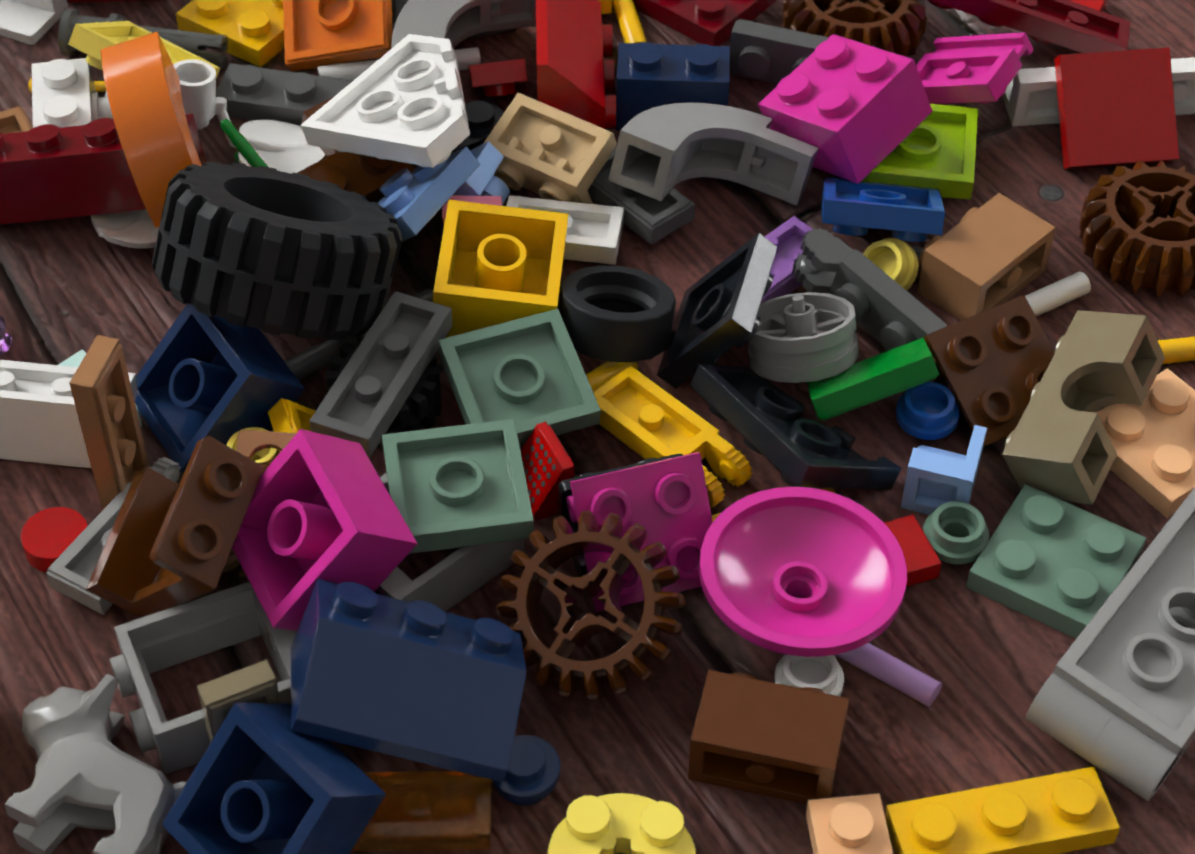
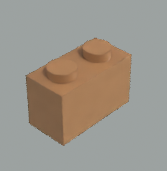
(985, 258)

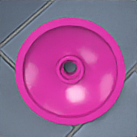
(809, 548)

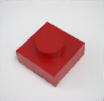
(498, 77)

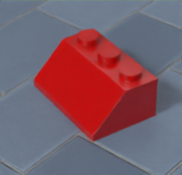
(571, 60)

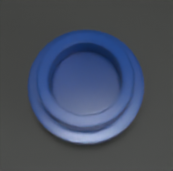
(927, 411)

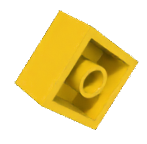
(498, 263)

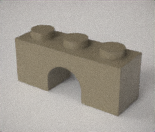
(1060, 437)

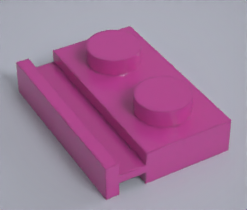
(972, 67)

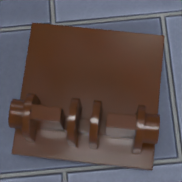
(992, 364)

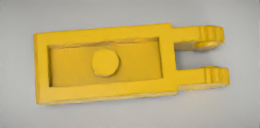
(662, 426)

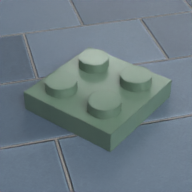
(521, 374)
(459, 484)
(1054, 561)

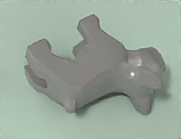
(87, 778)

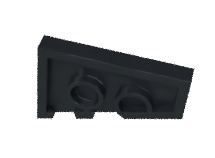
(773, 427)

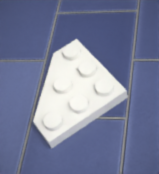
(399, 108)

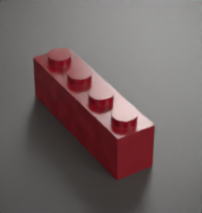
(69, 172)

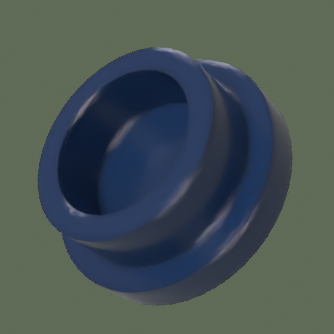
(531, 771)

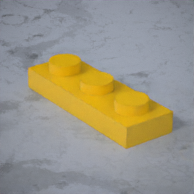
(1015, 817)

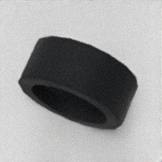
(617, 313)

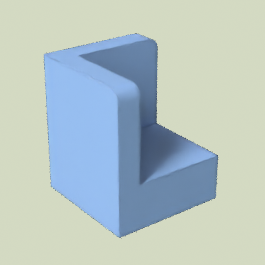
(942, 475)

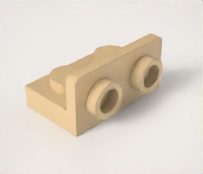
(549, 150)

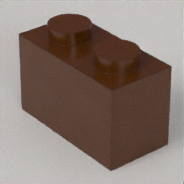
(767, 737)

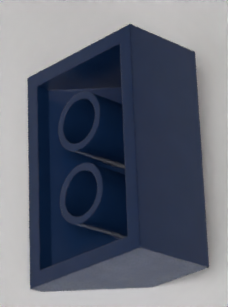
(407, 679)

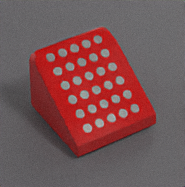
(544, 468)

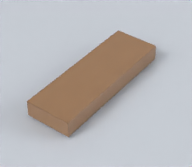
(108, 418)

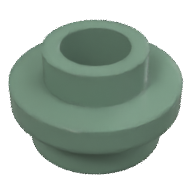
(956, 532)

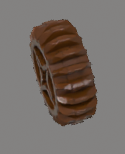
(878, 23)
(1143, 227)
(541, 572)

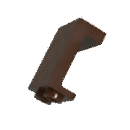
(174, 535)

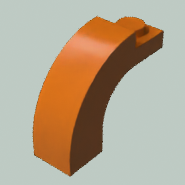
(148, 116)

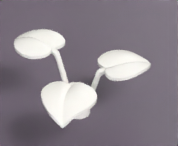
(276, 142)

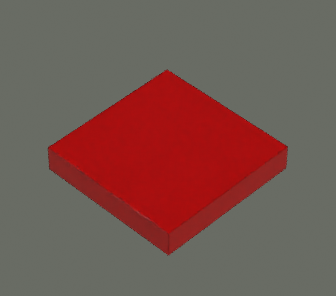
(1116, 108)

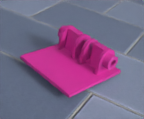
(663, 498)

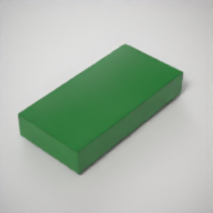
(873, 379)

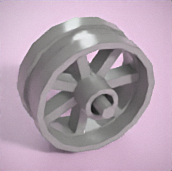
(804, 338)

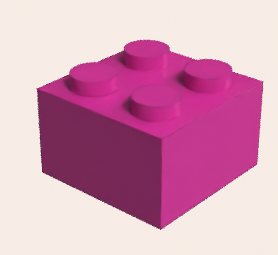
(849, 104)
(321, 518)

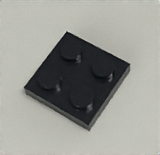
(719, 311)

